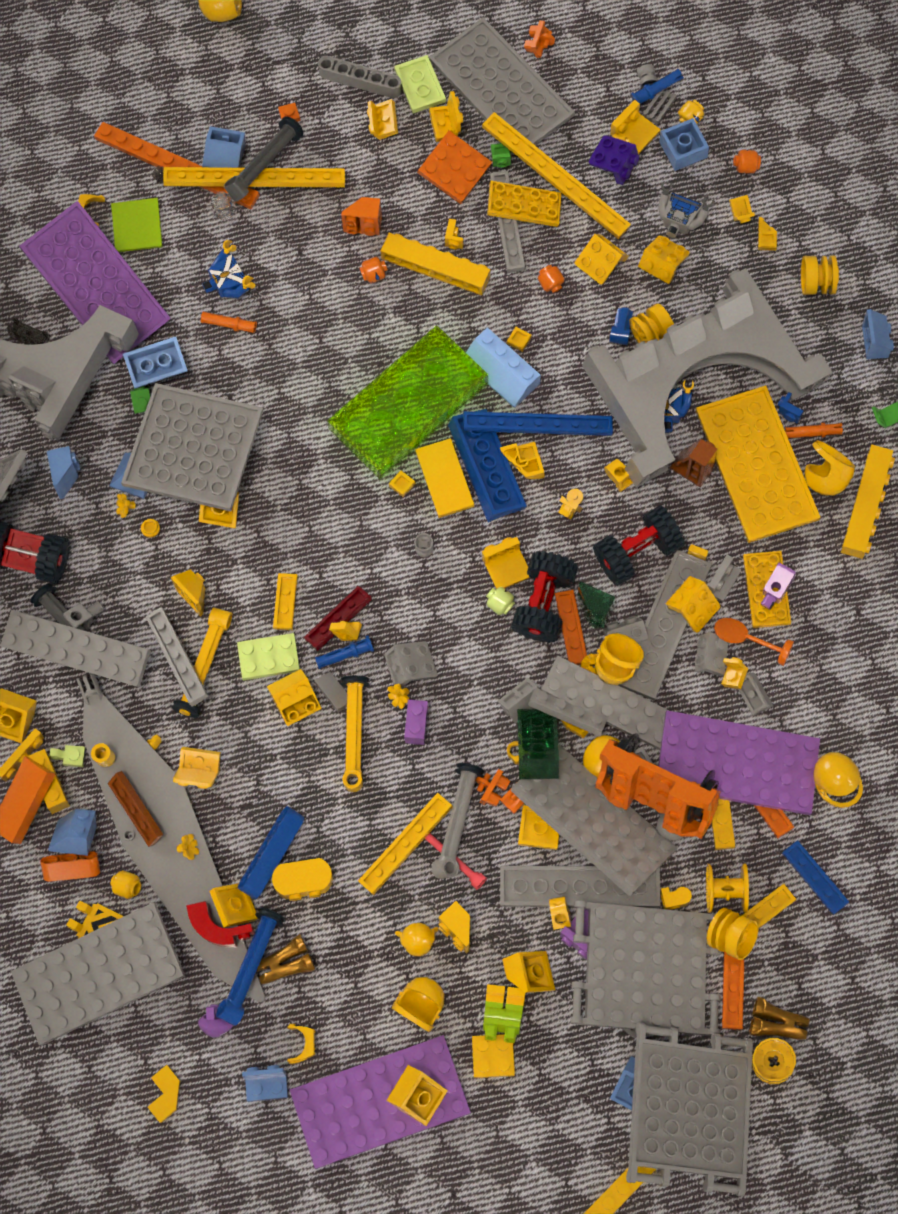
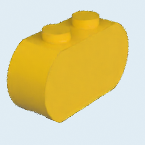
(302, 879)

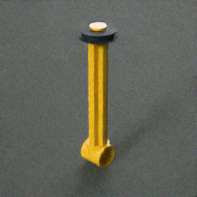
(218, 622)
(354, 729)

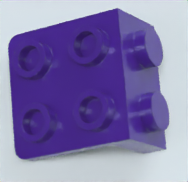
(616, 157)

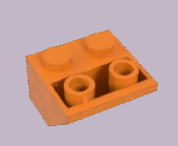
(363, 217)

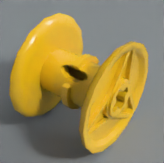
(727, 888)

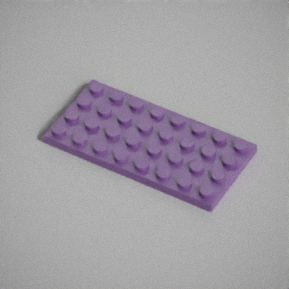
(91, 273)
(748, 761)
(350, 1108)

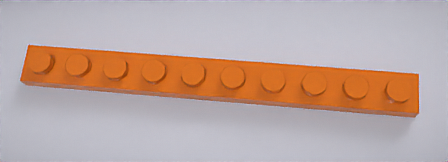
(157, 156)

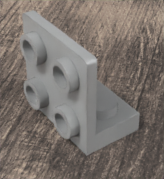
(410, 662)

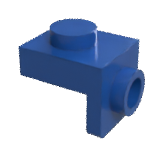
(789, 411)

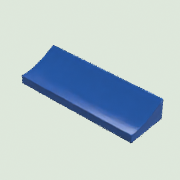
(487, 470)

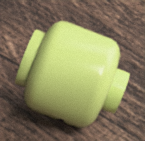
(500, 600)

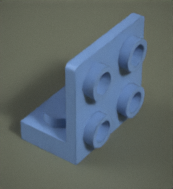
(265, 1084)

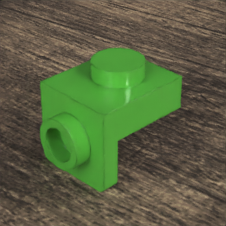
(500, 155)
(140, 398)

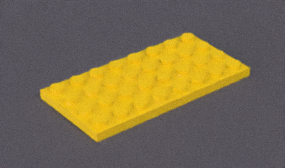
(757, 464)

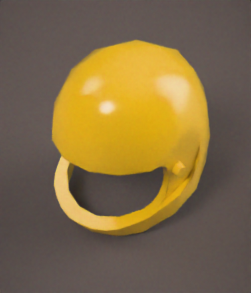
(220, 9)
(833, 474)
(618, 659)
(838, 777)
(420, 1002)

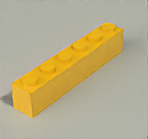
(435, 263)
(867, 500)

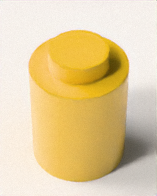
(102, 755)

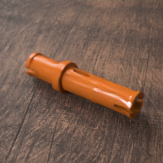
(229, 322)
(814, 430)

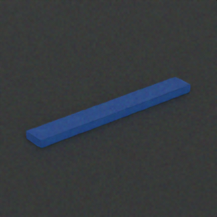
(537, 423)

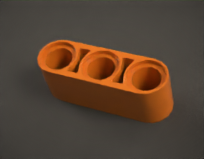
(70, 866)

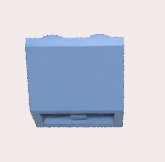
(223, 148)

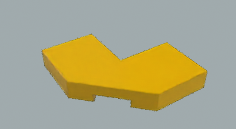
(168, 1101)

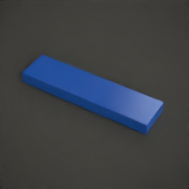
(815, 877)

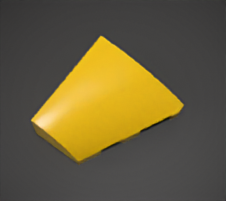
(525, 459)

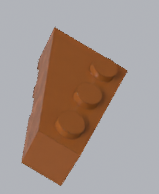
(696, 462)

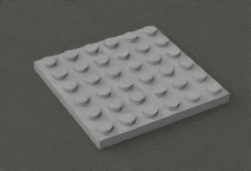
(192, 447)

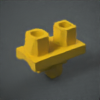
(571, 504)

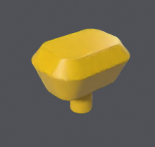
(154, 741)

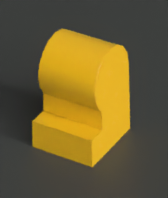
(618, 475)
(675, 899)
(559, 912)

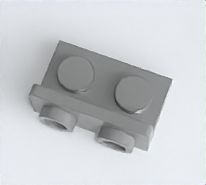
(724, 578)

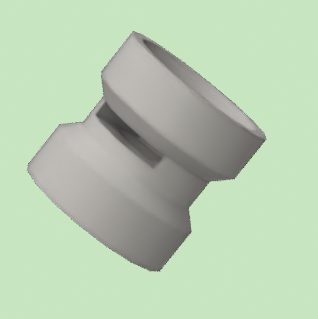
(646, 73)
(423, 541)

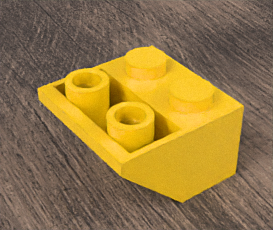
(294, 697)
(456, 924)

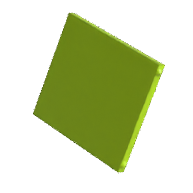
(136, 225)

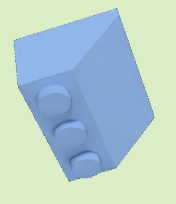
(155, 362)

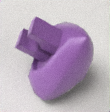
(212, 1025)

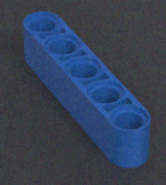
(271, 852)

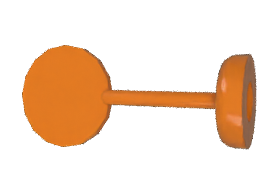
(736, 632)

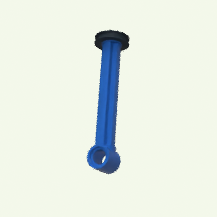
(231, 1008)

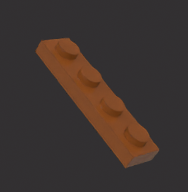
(135, 808)

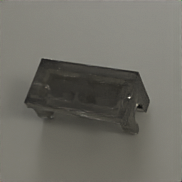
(27, 334)

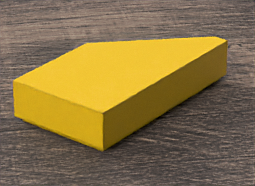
(766, 236)

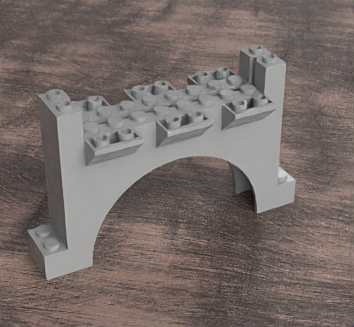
(734, 333)
(58, 373)

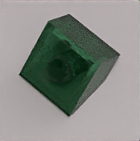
(595, 605)

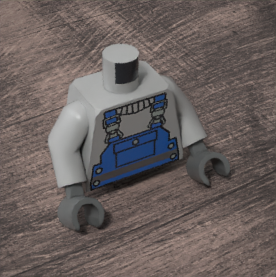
(680, 212)

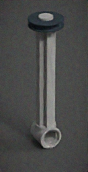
(456, 822)

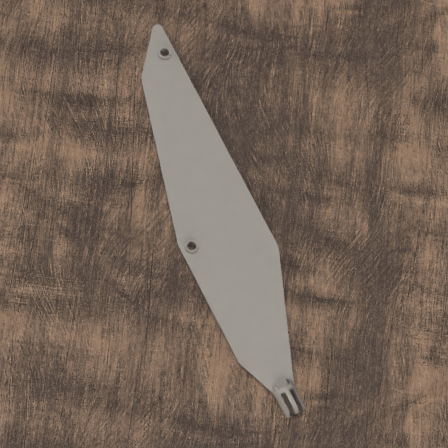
(169, 873)

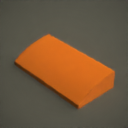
(23, 799)

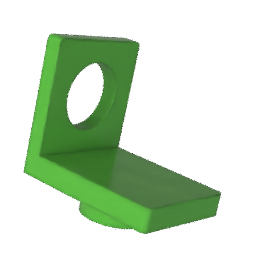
(887, 416)

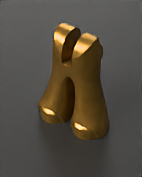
(292, 949)
(765, 1010)

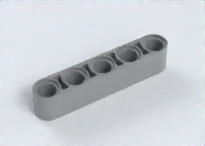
(354, 70)

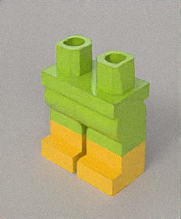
(500, 1019)

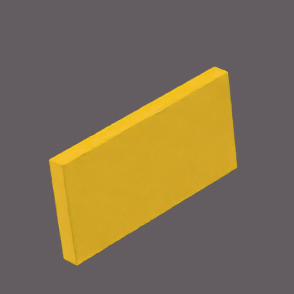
(524, 203)
(444, 478)
(758, 571)

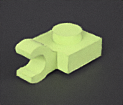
(72, 755)

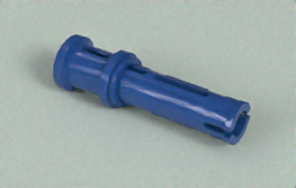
(649, 91)
(354, 649)

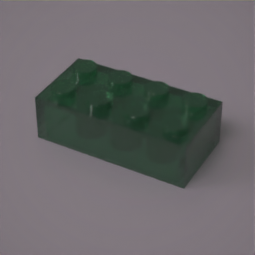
(537, 745)

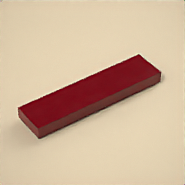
(342, 612)

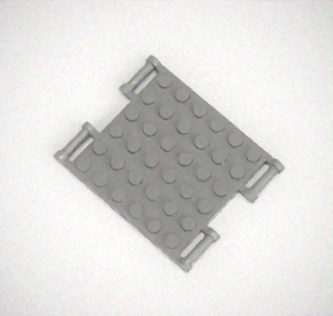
(644, 968)
(690, 1109)

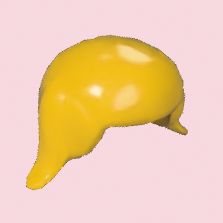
(417, 938)

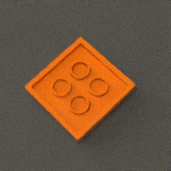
(454, 167)

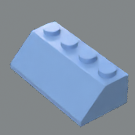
(505, 368)

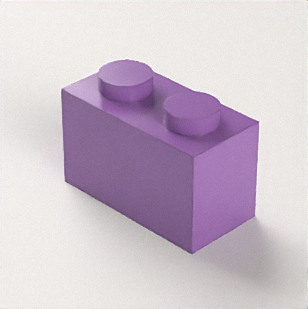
(416, 722)

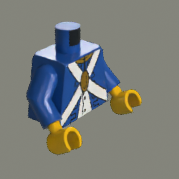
(227, 275)
(677, 406)

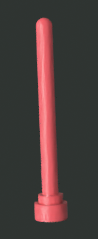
(476, 879)

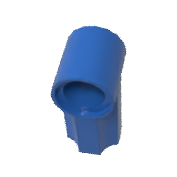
(621, 330)

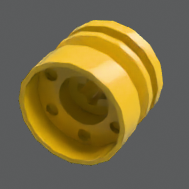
(823, 275)
(651, 325)
(732, 933)
(768, 1050)

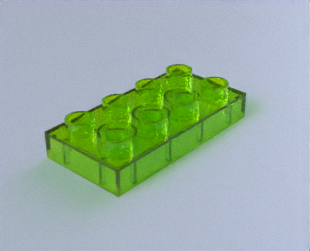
(408, 402)

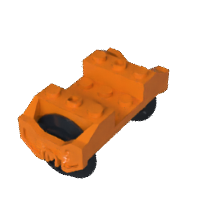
(657, 788)

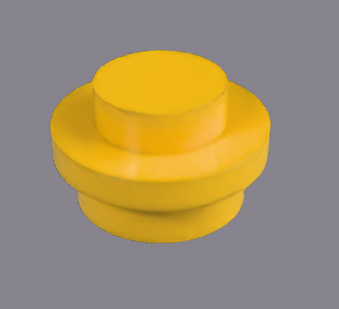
(150, 528)

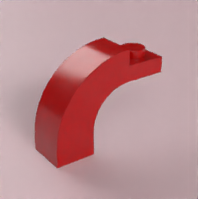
(202, 922)

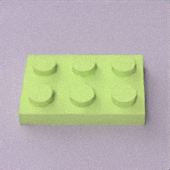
(420, 84)
(268, 656)

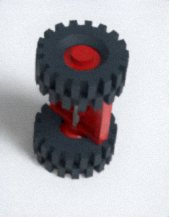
(659, 530)
(33, 553)
(549, 573)

